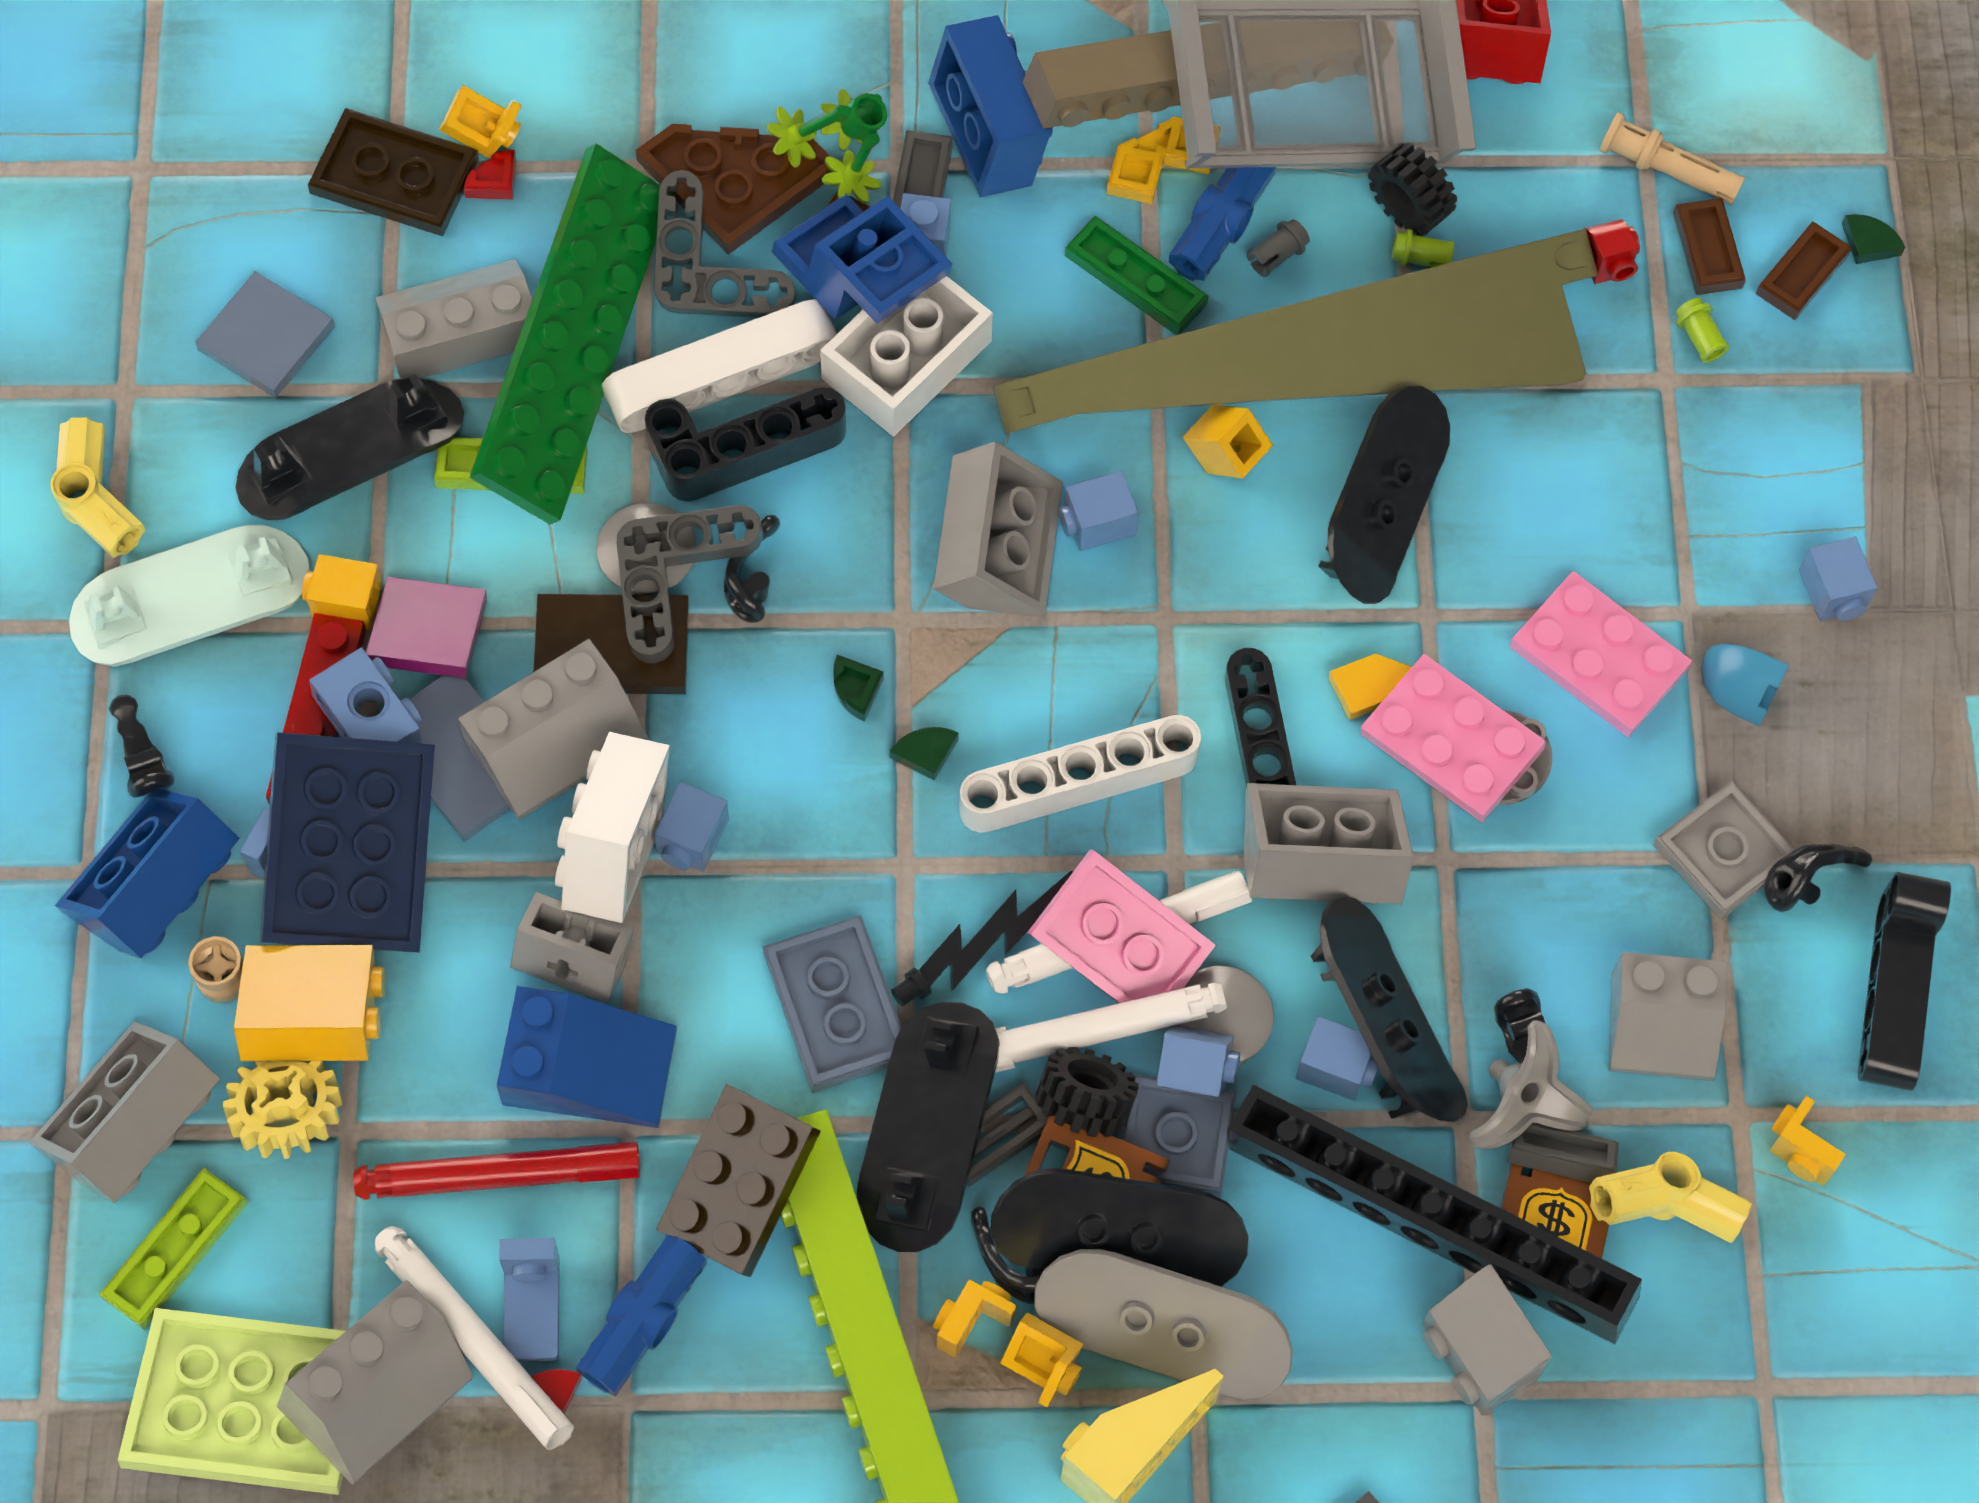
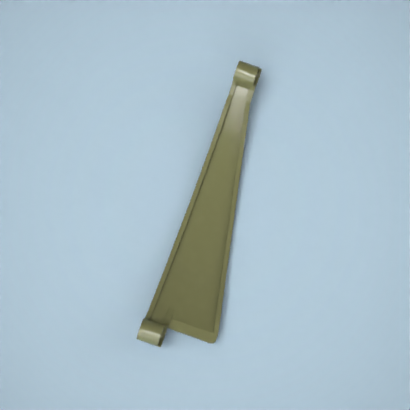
(1439, 328)

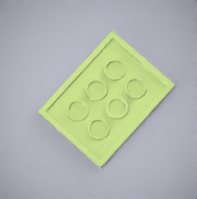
(213, 1399)

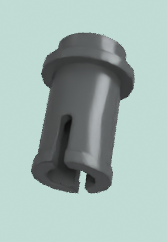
(1278, 247)

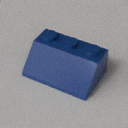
(149, 872)

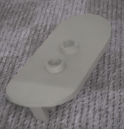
(1165, 1321)

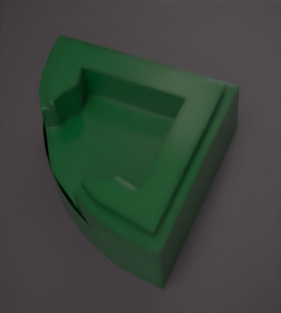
(1871, 238)
(856, 685)
(925, 750)

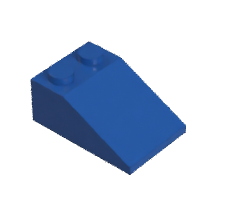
(584, 1059)

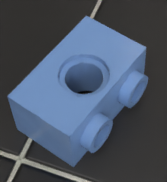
(359, 680)

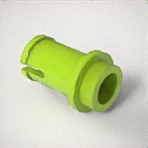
(1421, 250)
(1702, 330)

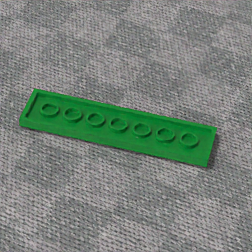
(570, 336)

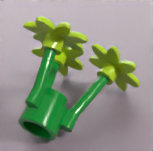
(853, 120)

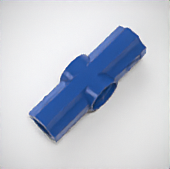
(1219, 220)
(641, 1315)

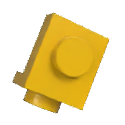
(481, 122)
(1804, 1152)
(958, 1319)
(1044, 1357)

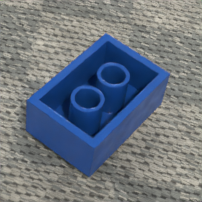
(987, 106)

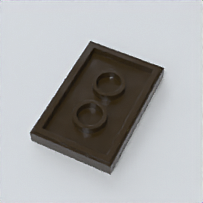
(393, 172)
(573, 618)

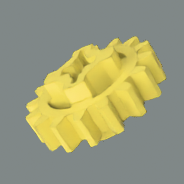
(282, 1105)

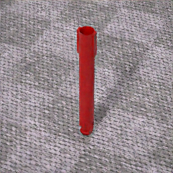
(499, 1171)

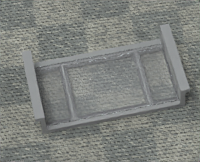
(1319, 81)

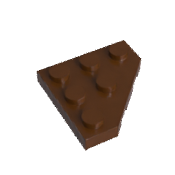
(740, 177)

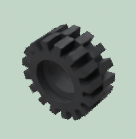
(1412, 189)
(1086, 1092)

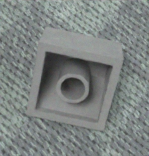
(1667, 1015)
(1485, 1341)

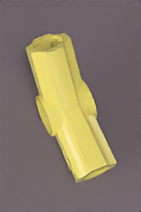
(81, 468)
(1666, 1191)

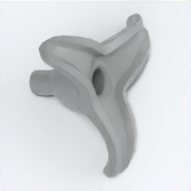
(1531, 1094)

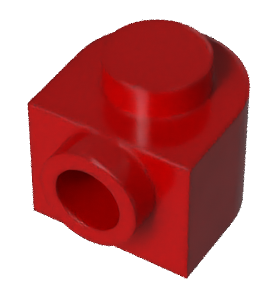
(1614, 250)

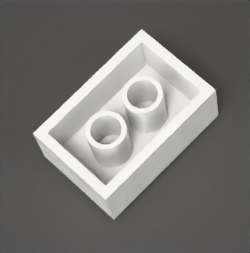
(909, 356)
(612, 826)

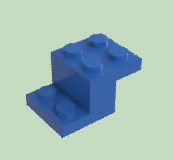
(862, 258)

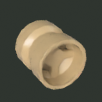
(214, 958)

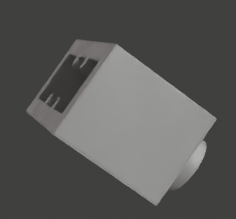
(571, 948)

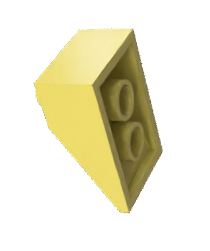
(1132, 1441)

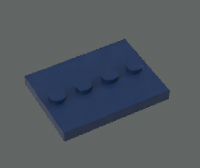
(347, 842)

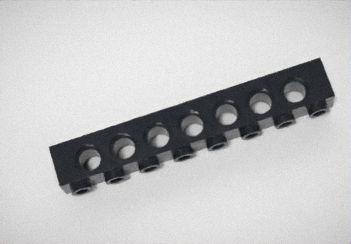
(1434, 1213)

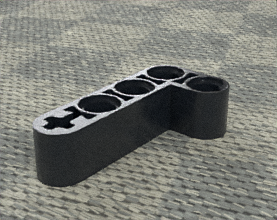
(746, 434)
(1900, 978)

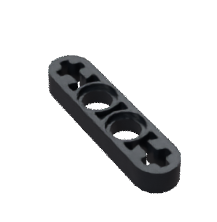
(1251, 741)

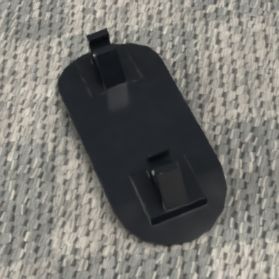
(347, 446)
(1386, 492)
(1387, 1013)
(927, 1126)
(1147, 1221)

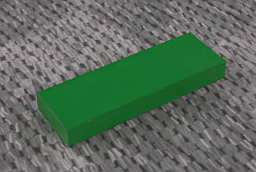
(1136, 275)

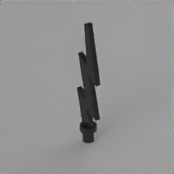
(963, 960)

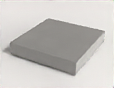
(1723, 849)

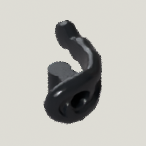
(747, 596)
(141, 756)
(1792, 874)
(1514, 1015)
(1015, 1284)

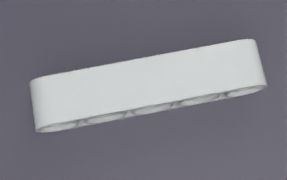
(721, 364)
(1095, 755)

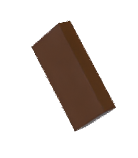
(1709, 246)
(1803, 270)

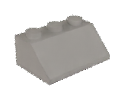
(456, 319)
(998, 532)
(545, 727)
(1325, 843)
(126, 1111)
(376, 1382)

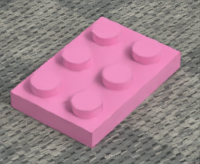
(1600, 653)
(1453, 737)
(1119, 933)

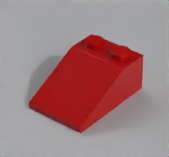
(1504, 39)

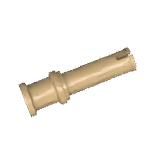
(1652, 151)

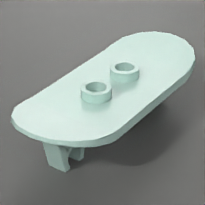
(187, 594)

